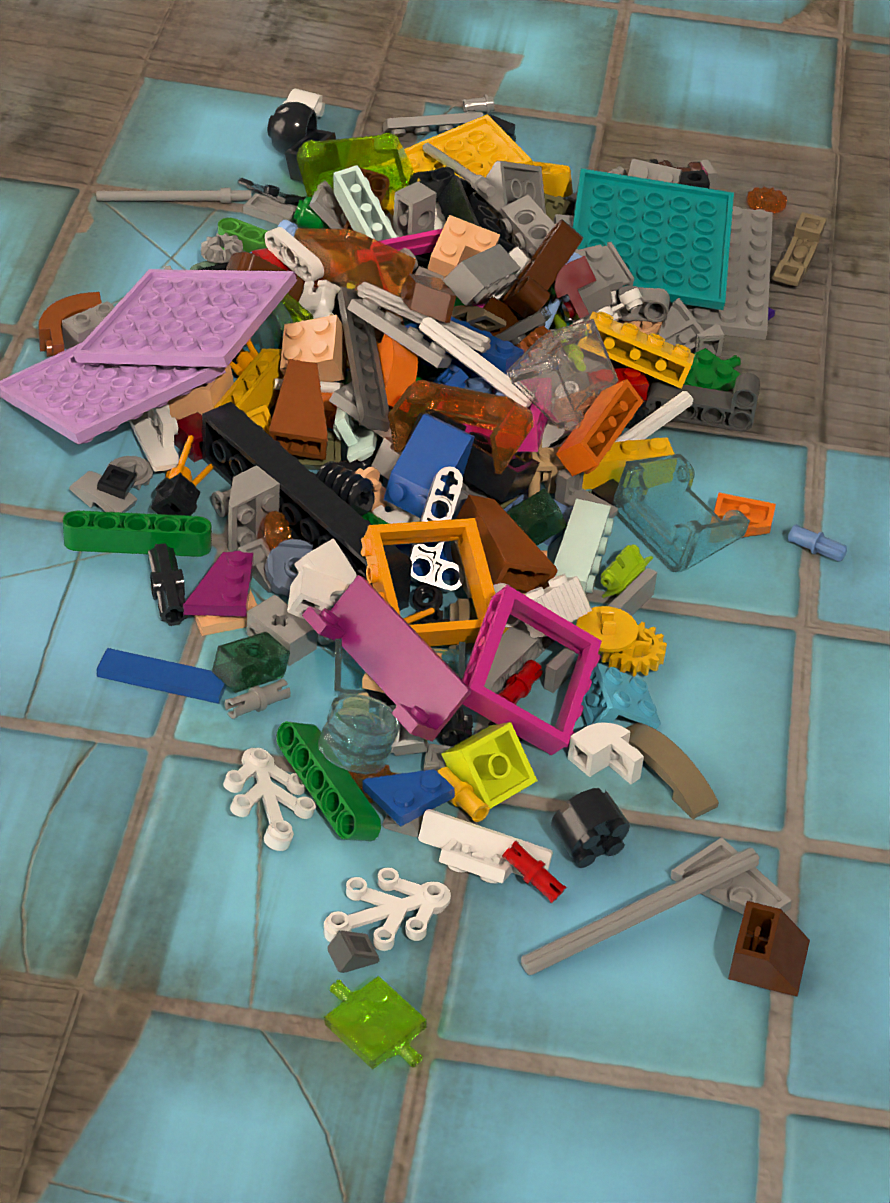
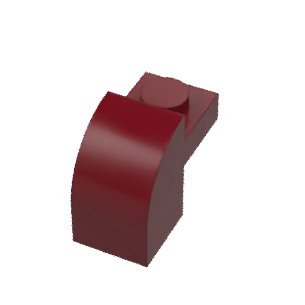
(566, 287)

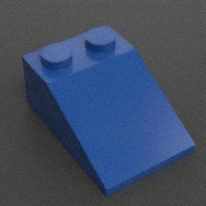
(426, 453)

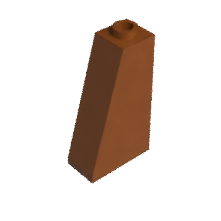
(299, 412)
(507, 548)

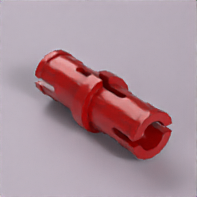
(520, 684)
(534, 871)

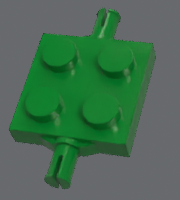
(712, 372)

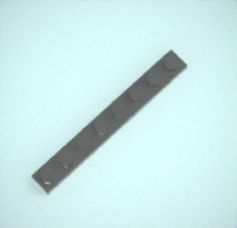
(364, 366)

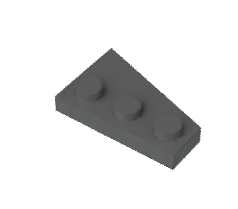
(525, 326)

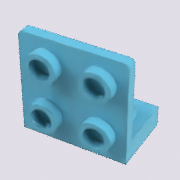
(618, 694)

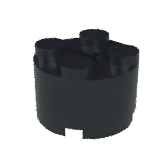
(591, 826)

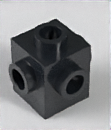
(176, 496)

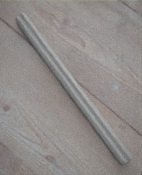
(639, 911)

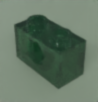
(538, 517)
(250, 661)

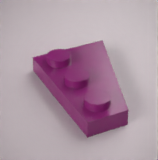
(224, 587)

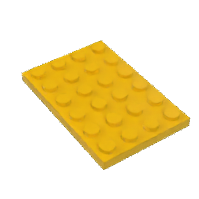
(473, 145)

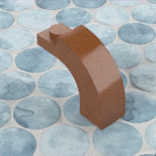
(51, 320)

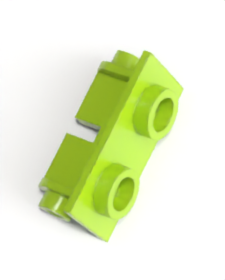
(623, 570)

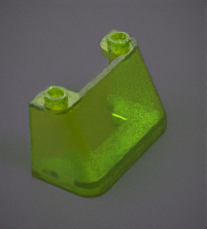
(376, 153)

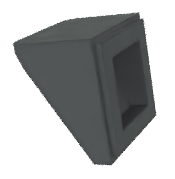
(352, 951)

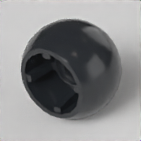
(290, 124)

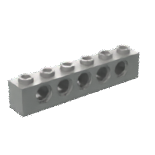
(530, 227)

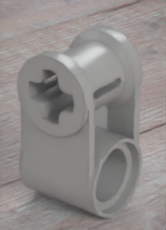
(647, 311)

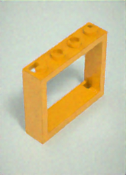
(473, 559)

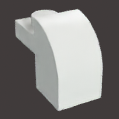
(605, 746)

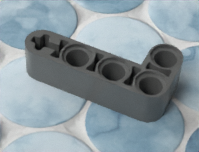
(710, 406)

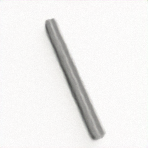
(395, 304)

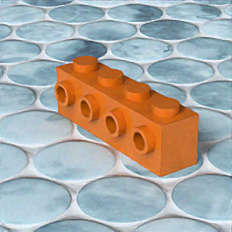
(599, 428)

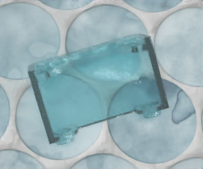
(669, 517)

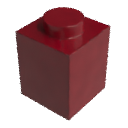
(190, 426)

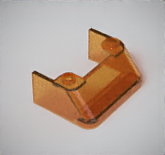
(357, 258)
(503, 415)

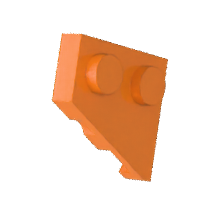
(758, 512)

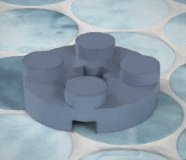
(280, 561)

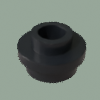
(425, 591)

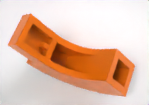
(398, 368)

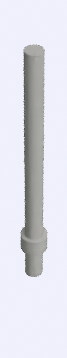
(477, 182)
(224, 195)

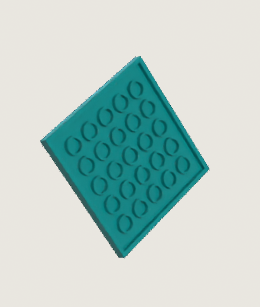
(662, 230)

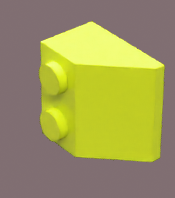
(492, 763)

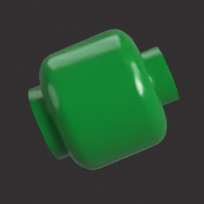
(306, 217)

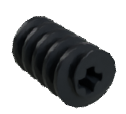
(348, 486)

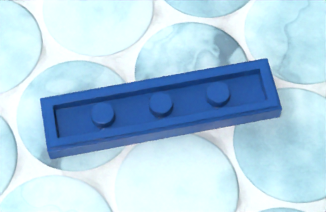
(161, 675)

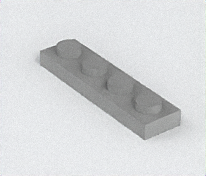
(423, 124)
(408, 337)

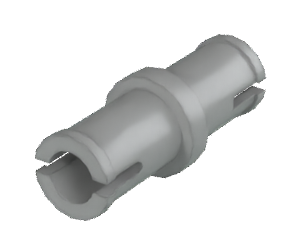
(257, 698)

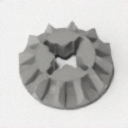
(212, 248)
(136, 465)

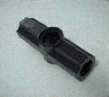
(167, 584)

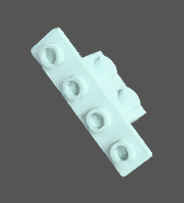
(358, 438)

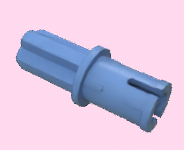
(817, 543)

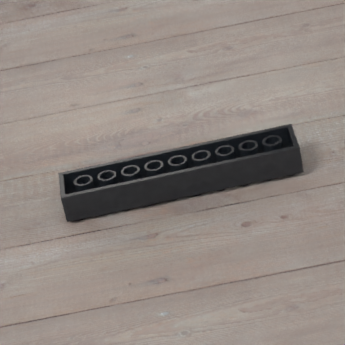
(312, 509)

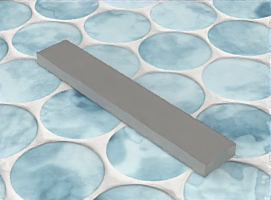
(630, 601)

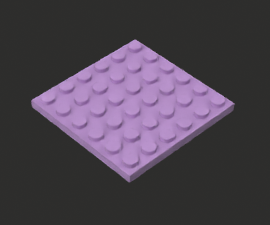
(186, 318)
(97, 398)

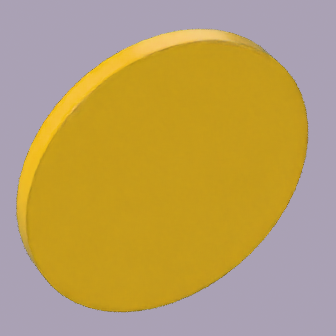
(610, 625)

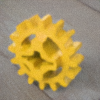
(643, 655)

